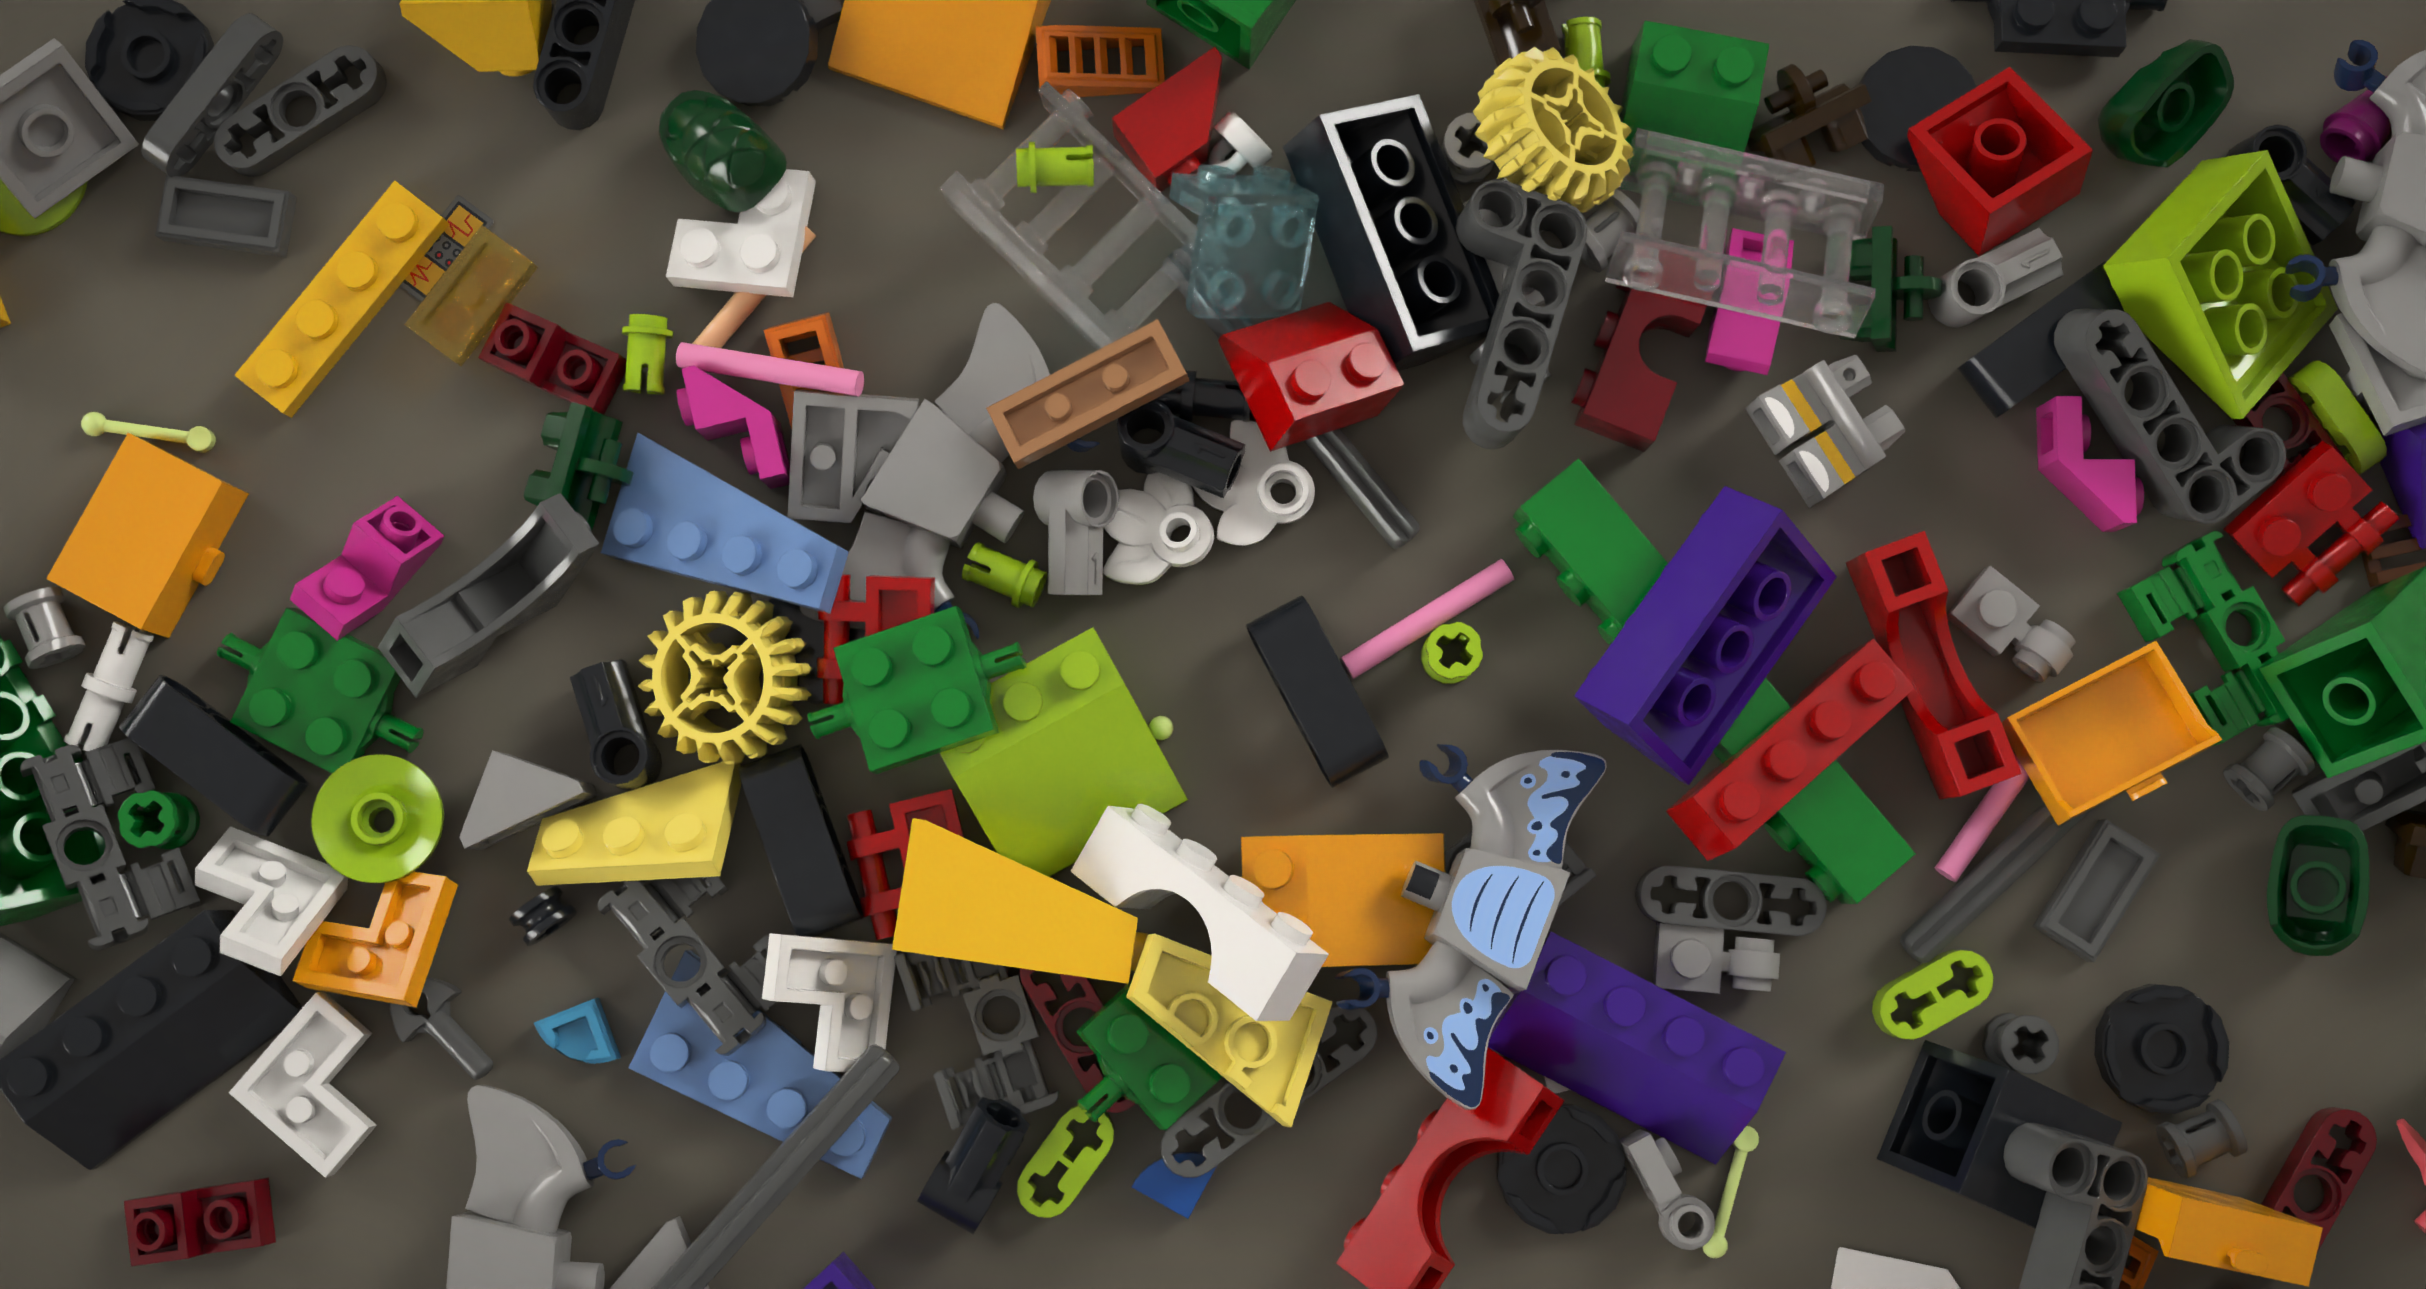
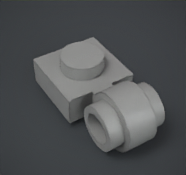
(1997, 614)
(1694, 957)
(1655, 1167)

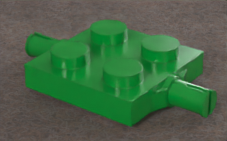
(916, 690)
(317, 693)
(1142, 1064)

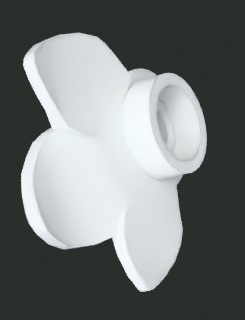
(1248, 506)
(1145, 530)

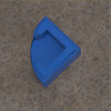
(1170, 1189)

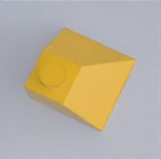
(486, 33)

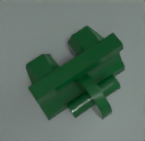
(1877, 261)
(583, 461)

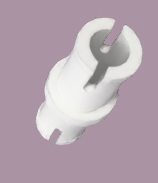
(109, 687)

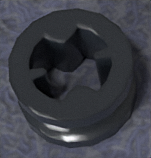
(542, 915)

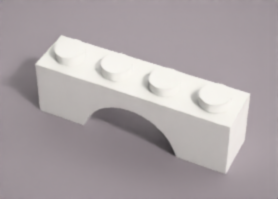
(1258, 955)

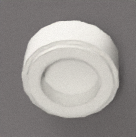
(1243, 140)

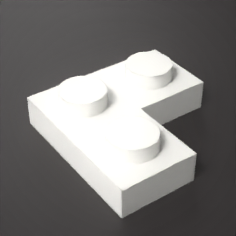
(750, 256)
(281, 896)
(847, 981)
(293, 1089)

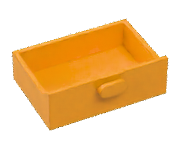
(148, 537)
(2109, 734)
(2228, 1232)

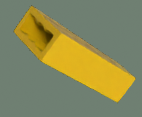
(998, 912)

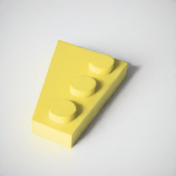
(642, 834)
(1258, 1057)

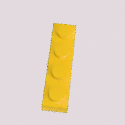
(342, 299)

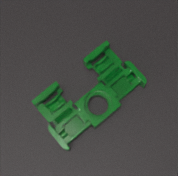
(2207, 583)

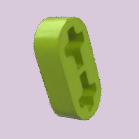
(2340, 415)
(1939, 1007)
(1078, 1169)

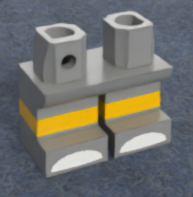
(1822, 401)

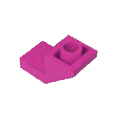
(1737, 338)
(722, 412)
(2098, 487)
(373, 567)

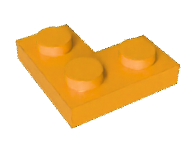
(391, 955)

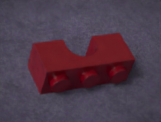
(1623, 394)

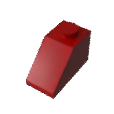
(1173, 122)

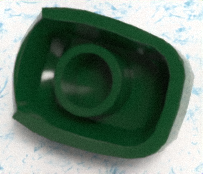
(2168, 104)
(720, 150)
(2318, 884)

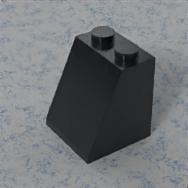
(1959, 1119)

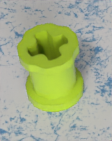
(1470, 653)

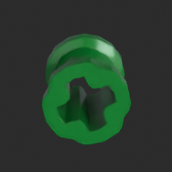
(141, 826)

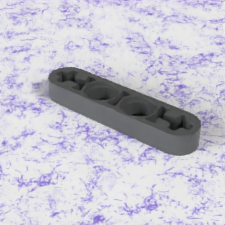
(1192, 1124)

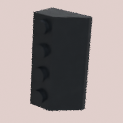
(1392, 228)
(145, 1042)

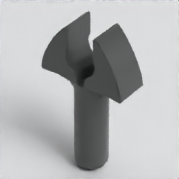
(442, 1027)

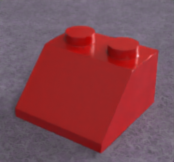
(1998, 160)
(1311, 372)

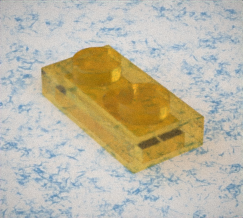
(471, 295)

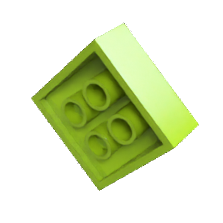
(2213, 280)
(1061, 757)

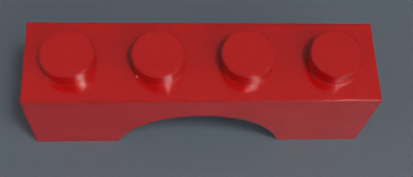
(1908, 616)
(1791, 751)
(1402, 1235)

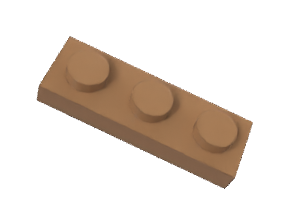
(1087, 394)

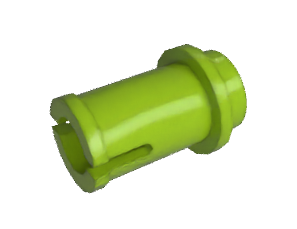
(1583, 40)
(1054, 166)
(646, 350)
(1007, 575)

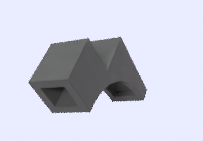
(503, 591)

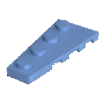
(710, 531)
(760, 1084)

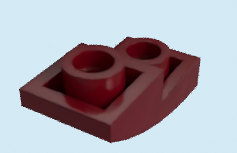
(553, 359)
(199, 1221)

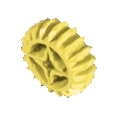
(1553, 129)
(690, 647)

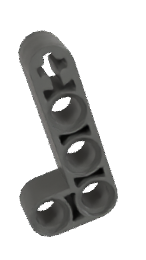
(1515, 319)
(2107, 350)
(2086, 1209)

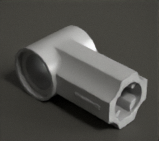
(1998, 278)
(1076, 510)

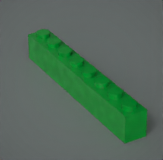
(1612, 569)

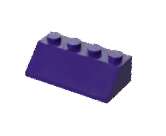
(1707, 633)
(1636, 1049)

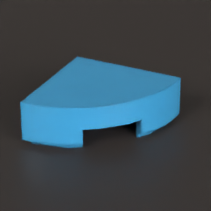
(580, 1033)

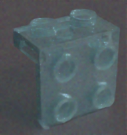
(1247, 241)

